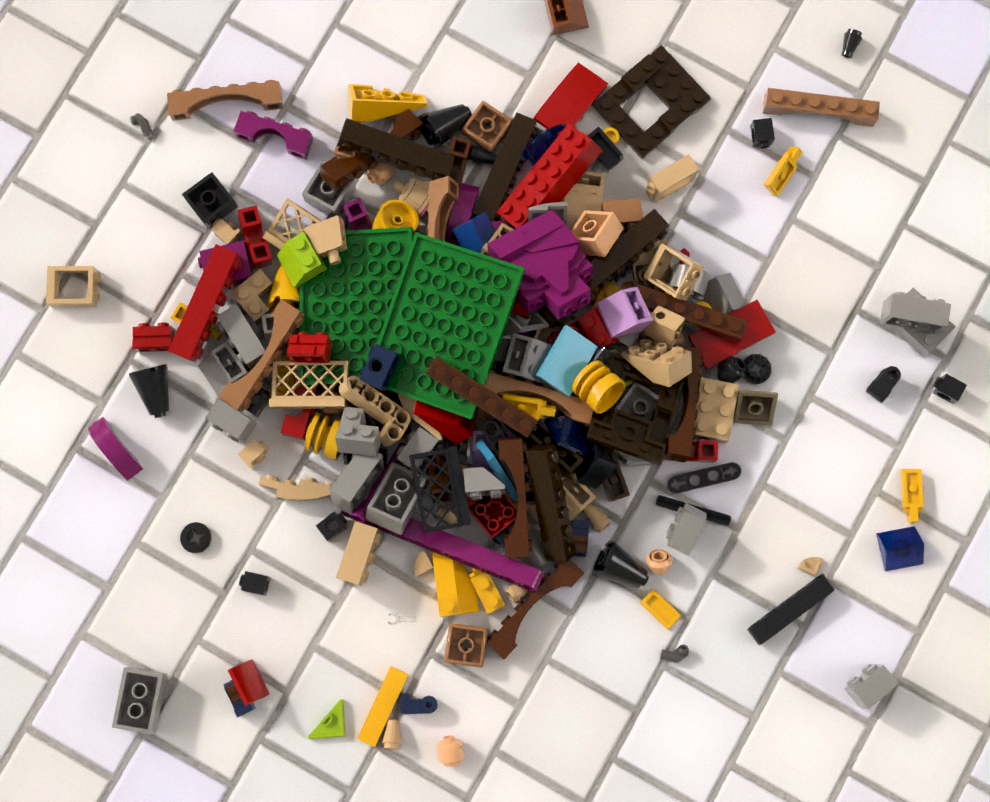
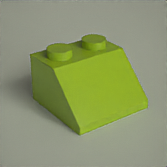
(300, 260)

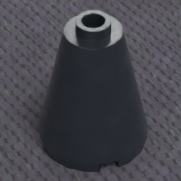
(443, 124)
(153, 389)
(619, 567)

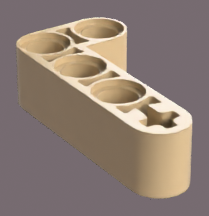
(349, 390)

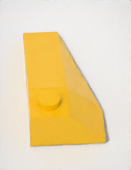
(372, 104)
(454, 588)

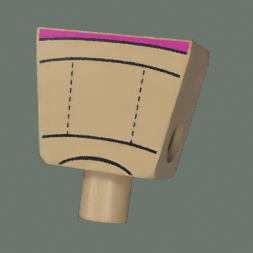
(415, 194)

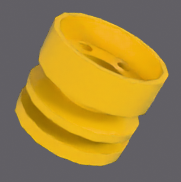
(598, 386)
(323, 435)

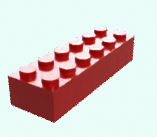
(551, 175)
(206, 303)

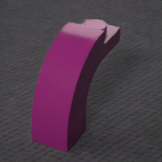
(462, 209)
(114, 449)

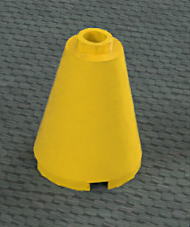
(284, 290)

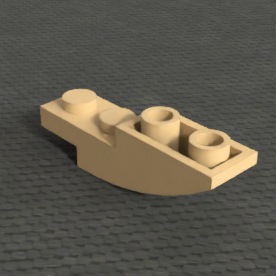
(306, 490)

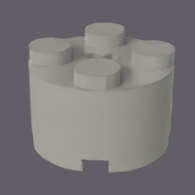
(699, 289)

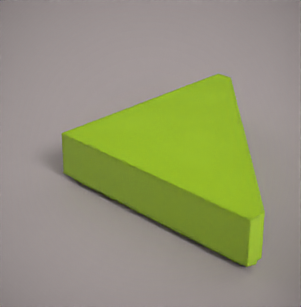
(332, 725)

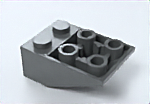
(525, 357)

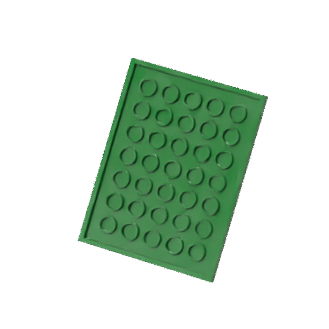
(354, 297)
(450, 307)

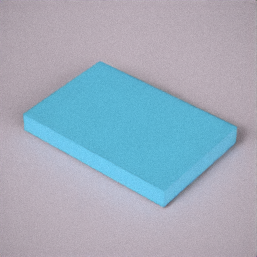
(566, 360)

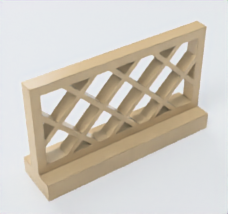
(279, 239)
(306, 401)

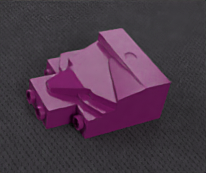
(552, 262)

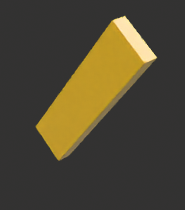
(382, 706)

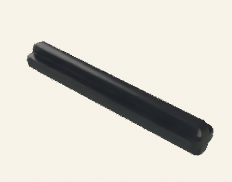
(713, 516)

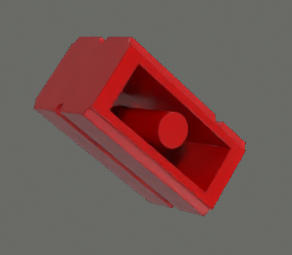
(152, 338)
(309, 348)

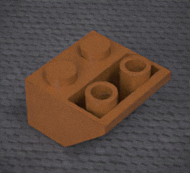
(566, 15)

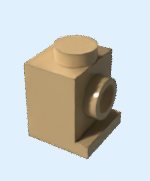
(226, 231)
(254, 453)

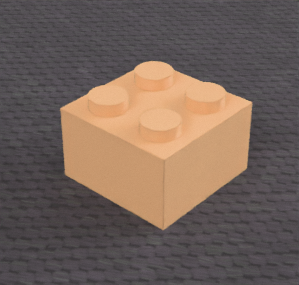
(597, 232)

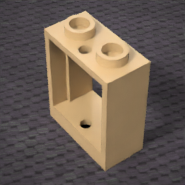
(671, 178)
(660, 264)
(53, 286)

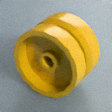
(396, 215)

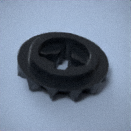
(764, 373)
(187, 535)

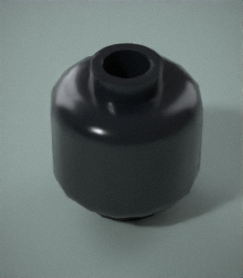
(731, 370)

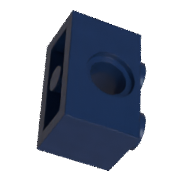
(389, 360)

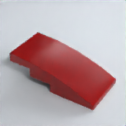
(571, 98)
(717, 348)

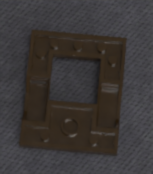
(670, 85)
(632, 433)

